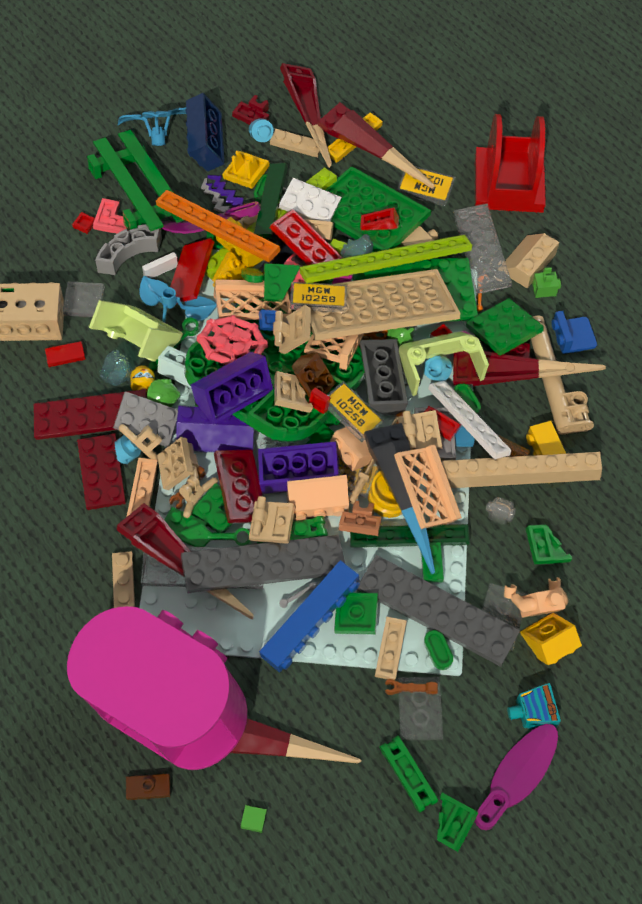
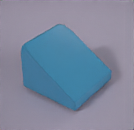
(464, 438)

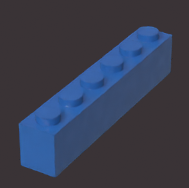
(310, 616)

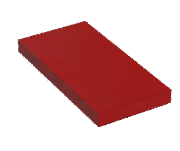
(303, 239)
(191, 269)

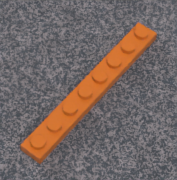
(218, 226)

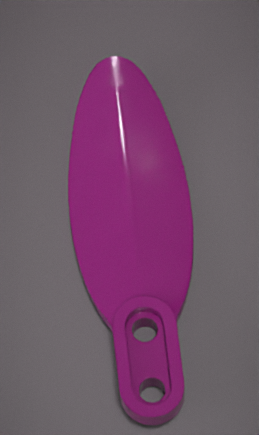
(249, 209)
(518, 773)

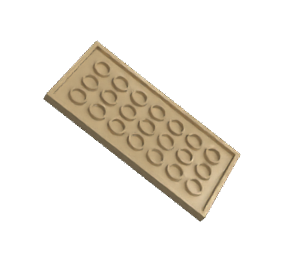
(388, 305)

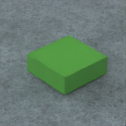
(253, 818)

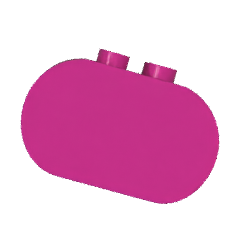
(159, 685)

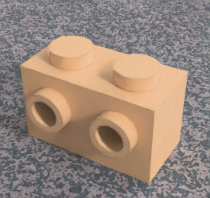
(351, 449)

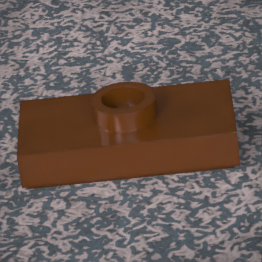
(147, 787)

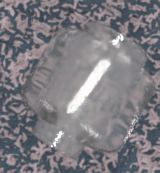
(500, 510)

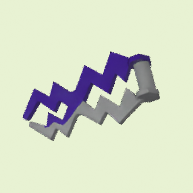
(237, 201)

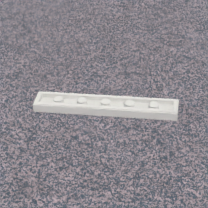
(469, 420)

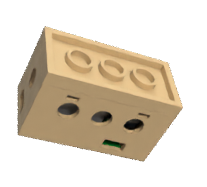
(31, 311)

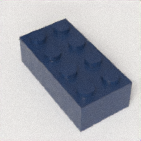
(204, 132)

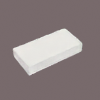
(160, 266)

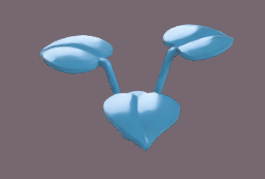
(157, 134)
(156, 291)

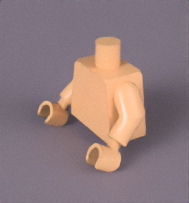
(539, 602)

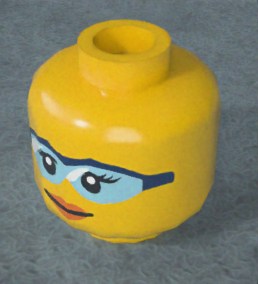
(141, 378)

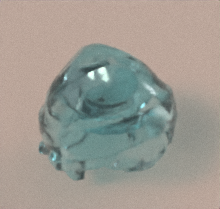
(358, 247)
(116, 369)

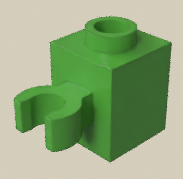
(546, 283)

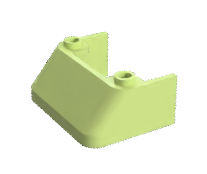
(135, 326)
(417, 351)

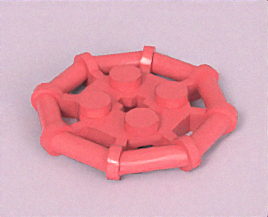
(224, 351)

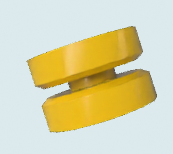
(382, 498)

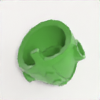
(402, 335)
(163, 392)

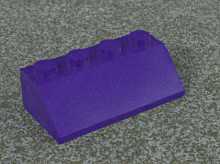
(232, 387)
(206, 437)
(295, 463)

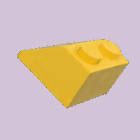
(552, 638)

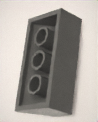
(384, 376)

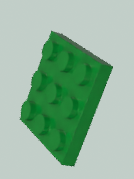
(504, 326)

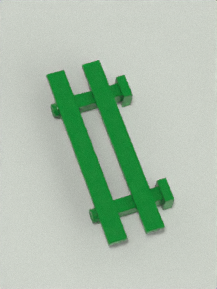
(115, 161)

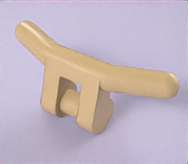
(139, 441)
(192, 499)

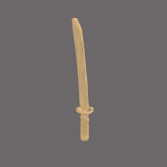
(363, 477)

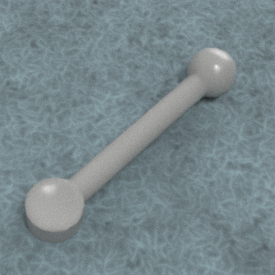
(283, 603)

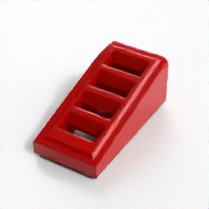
(385, 219)

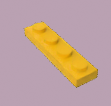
(340, 148)

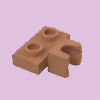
(360, 520)

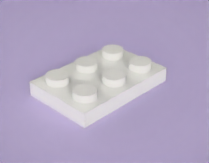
(309, 201)

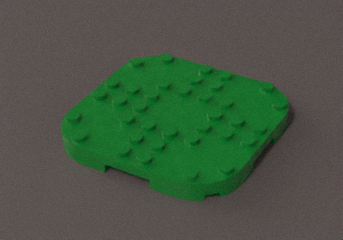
(262, 415)

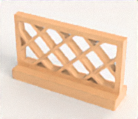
(240, 290)
(346, 349)
(436, 483)

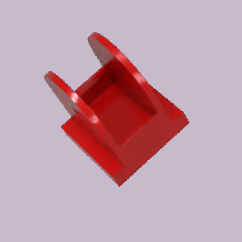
(511, 170)

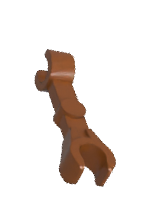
(201, 474)
(429, 688)

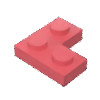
(107, 217)

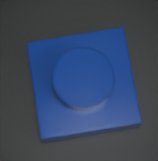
(266, 319)

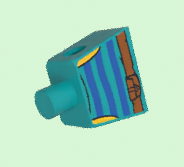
(536, 708)

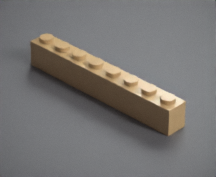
(523, 470)

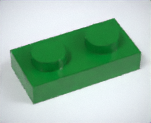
(438, 566)

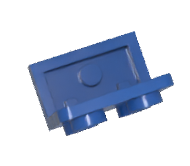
(573, 334)

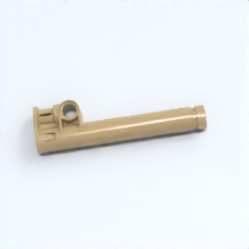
(566, 413)

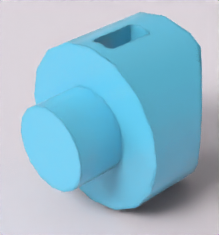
(261, 130)
(440, 366)
(126, 450)

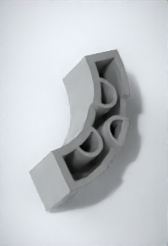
(125, 245)

